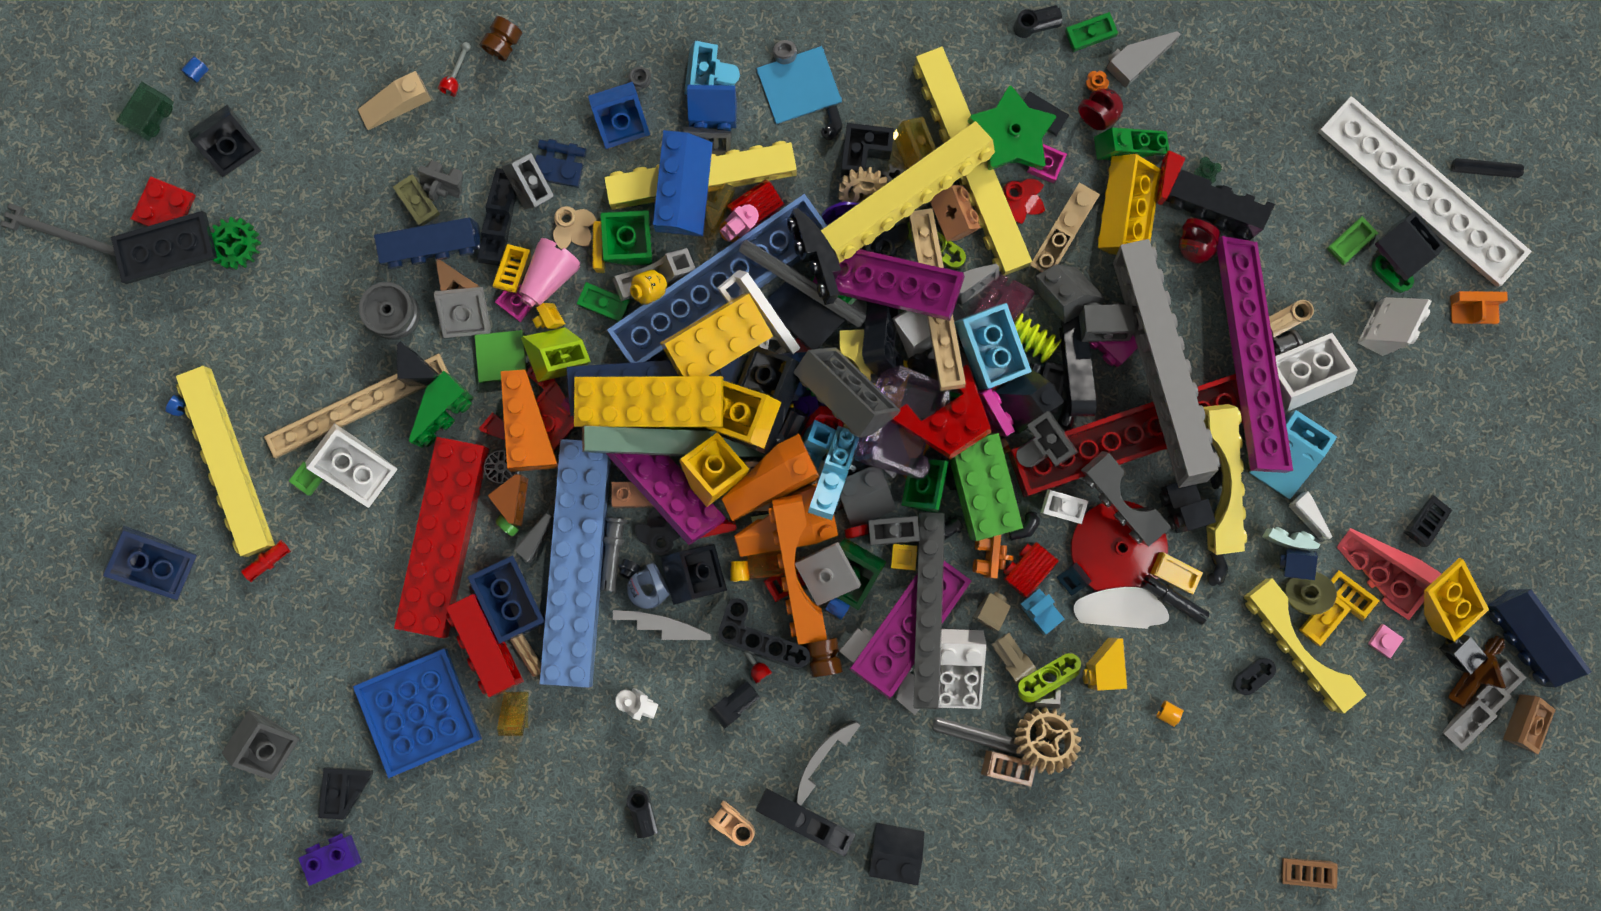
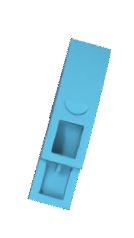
(834, 473)

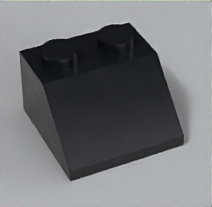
(224, 141)
(693, 574)
(896, 854)

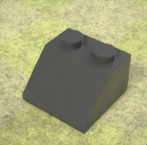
(1066, 291)
(866, 496)
(259, 746)

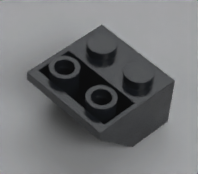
(1409, 245)

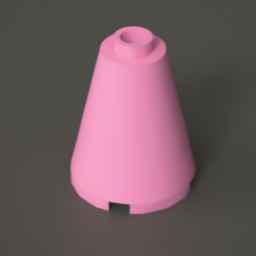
(547, 272)

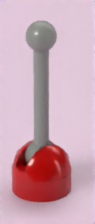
(450, 82)
(758, 670)

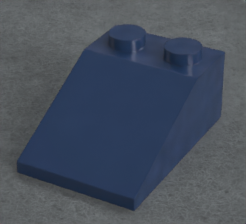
(149, 563)

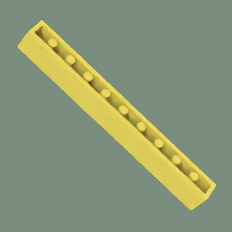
(982, 184)

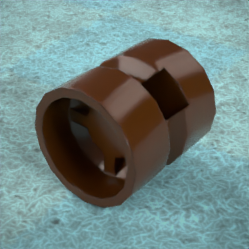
(501, 38)
(824, 657)

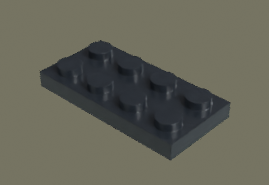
(164, 247)

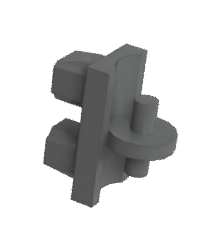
(438, 183)

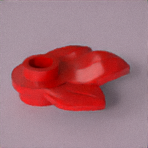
(1027, 198)

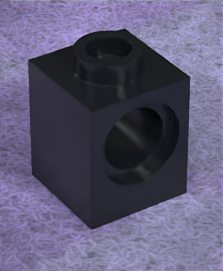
(1464, 653)

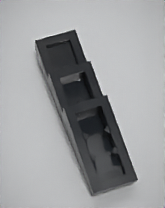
(497, 220)

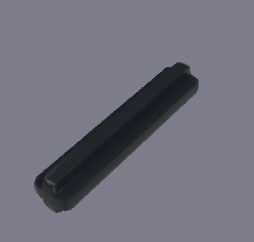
(1487, 168)

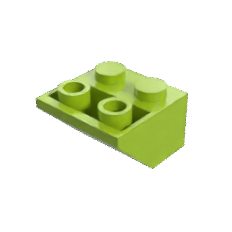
(553, 352)

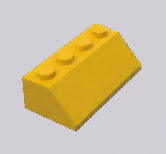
(1128, 202)

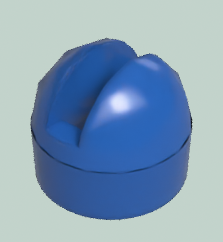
(173, 404)

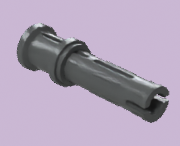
(613, 542)

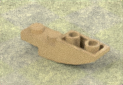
(1065, 228)

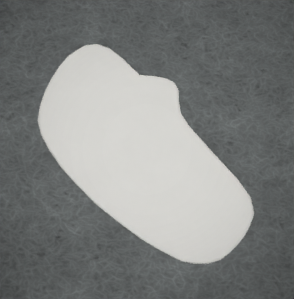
(1121, 607)

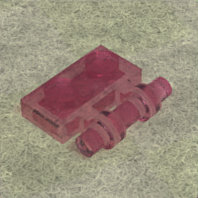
(1016, 296)

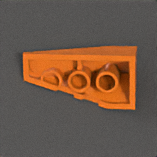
(776, 475)
(759, 537)

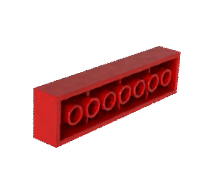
(441, 537)

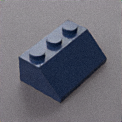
(506, 600)

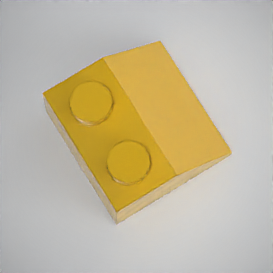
(713, 469)
(1107, 667)

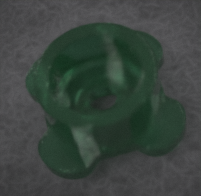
(1214, 168)

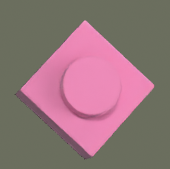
(1385, 641)

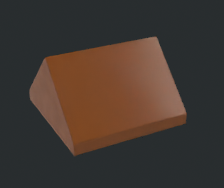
(511, 499)

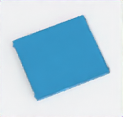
(799, 86)

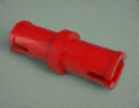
(265, 561)

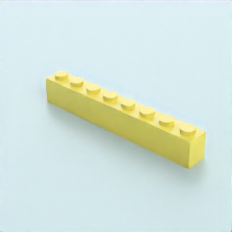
(733, 168)
(909, 191)
(224, 461)

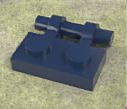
(557, 170)

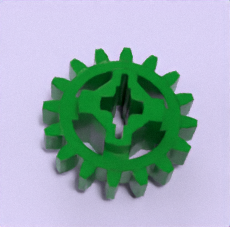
(242, 249)

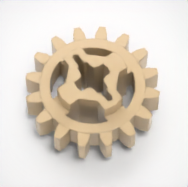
(863, 183)

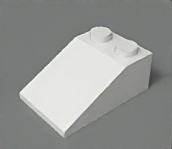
(350, 465)

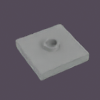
(462, 312)
(827, 574)

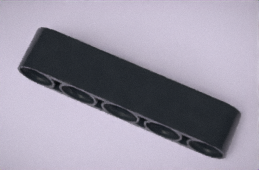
(1077, 370)

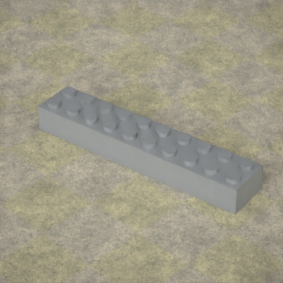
(1165, 364)

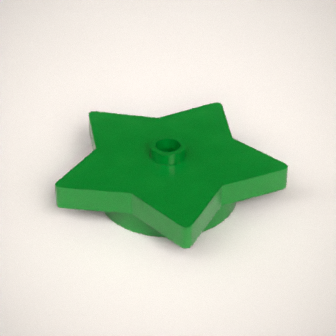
(1015, 131)

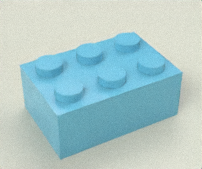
(992, 346)

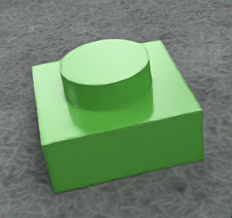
(305, 480)

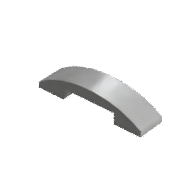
(843, 734)

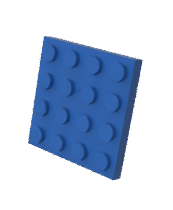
(417, 712)

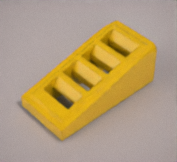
(517, 253)
(1372, 600)

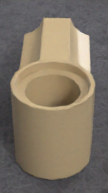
(1287, 318)

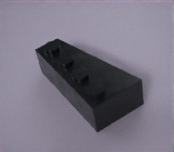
(1219, 205)

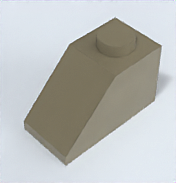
(992, 611)

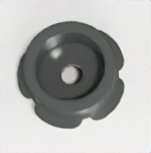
(640, 72)

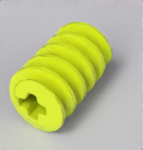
(1034, 339)

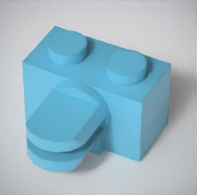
(706, 69)

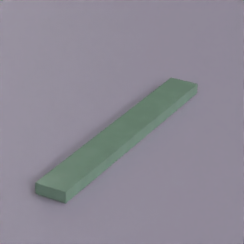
(652, 441)

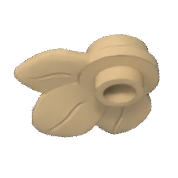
(575, 230)

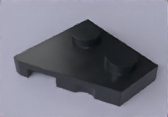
(341, 790)

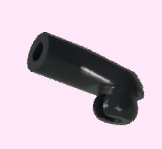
(1220, 570)

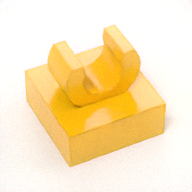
(548, 317)

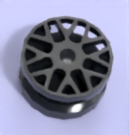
(497, 467)

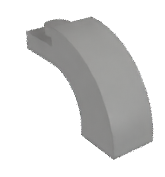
(672, 266)

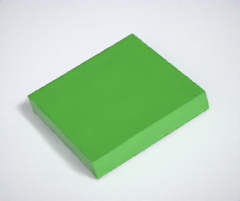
(499, 353)

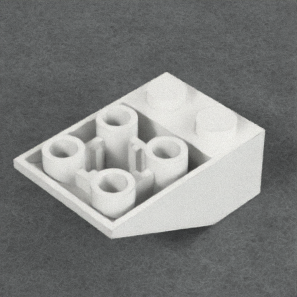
(1394, 324)
(962, 668)

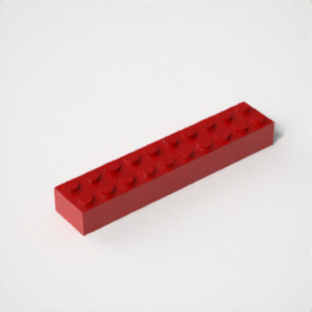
(1123, 435)

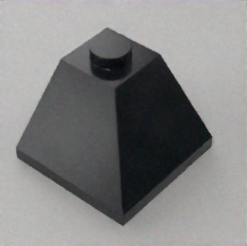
(1028, 399)

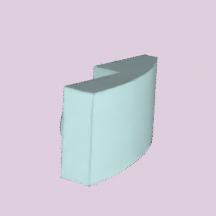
(1297, 540)

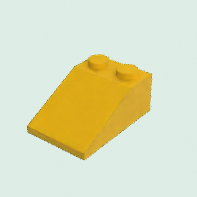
(1453, 602)

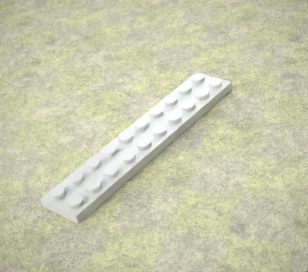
(1424, 189)

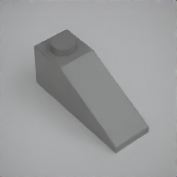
(1137, 57)

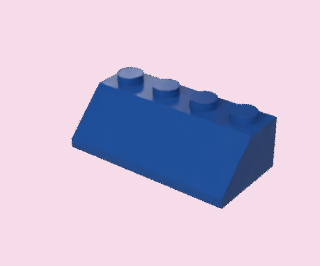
(682, 184)

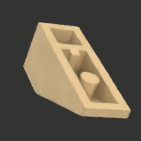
(394, 100)

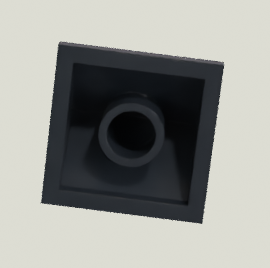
(412, 368)

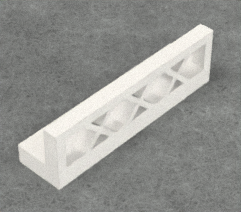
(772, 320)

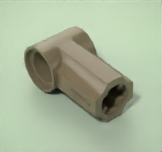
(1015, 661)

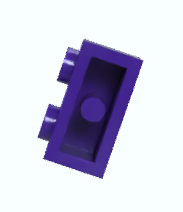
(330, 859)

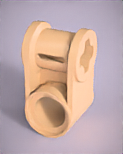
(731, 824)

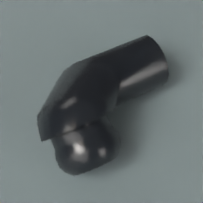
(834, 126)
(1030, 525)

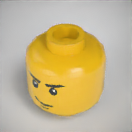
(648, 286)

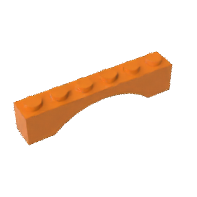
(790, 522)

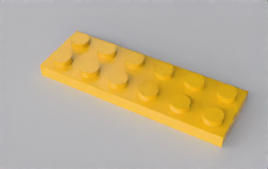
(648, 401)

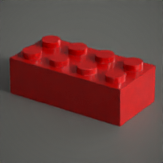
(487, 657)

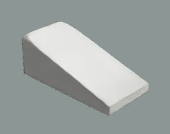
(1309, 513)

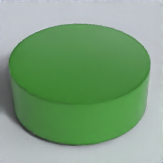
(507, 527)

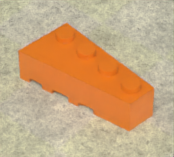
(525, 431)

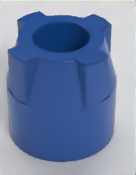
(195, 69)
(837, 608)

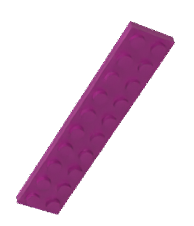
(1254, 356)

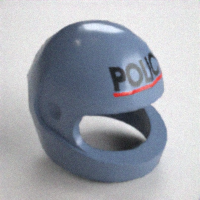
(652, 576)

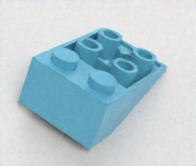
(1308, 447)

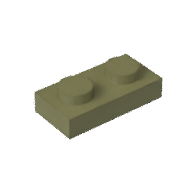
(416, 200)

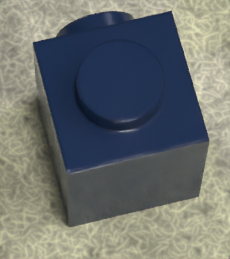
(1299, 563)

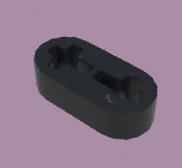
(1258, 681)

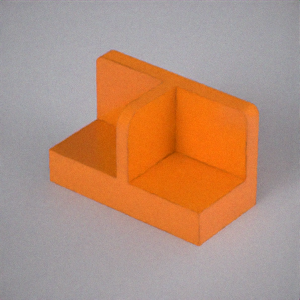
(1476, 307)

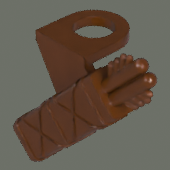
(1487, 673)

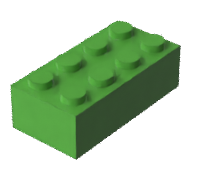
(986, 489)

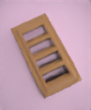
(989, 763)
(1331, 873)

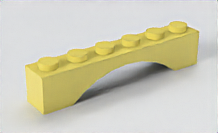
(1228, 532)
(1271, 605)

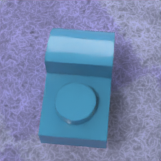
(818, 441)
(1042, 611)

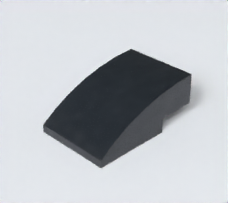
(804, 316)

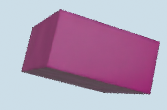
(1053, 162)
(512, 304)

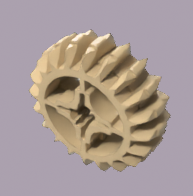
(1052, 758)

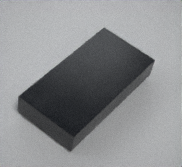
(1035, 102)

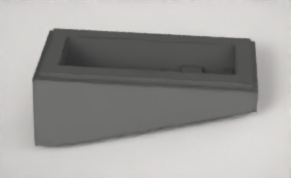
(715, 134)
(533, 540)

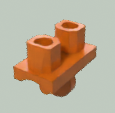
(995, 557)

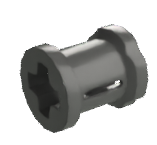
(1287, 342)

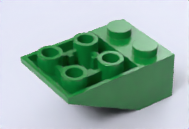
(440, 395)

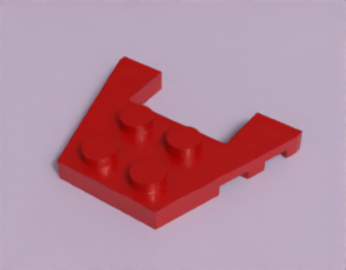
(554, 415)
(954, 425)

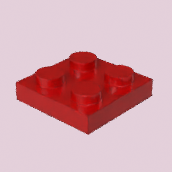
(161, 203)

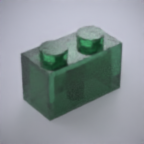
(145, 111)

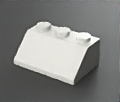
(1313, 371)

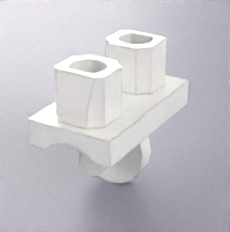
(635, 704)

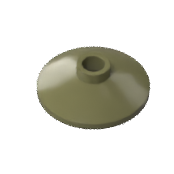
(1321, 589)

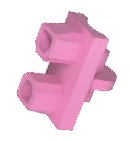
(740, 222)

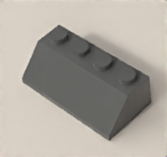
(845, 391)

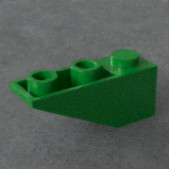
(1130, 141)

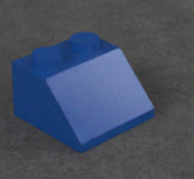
(712, 106)
(619, 115)

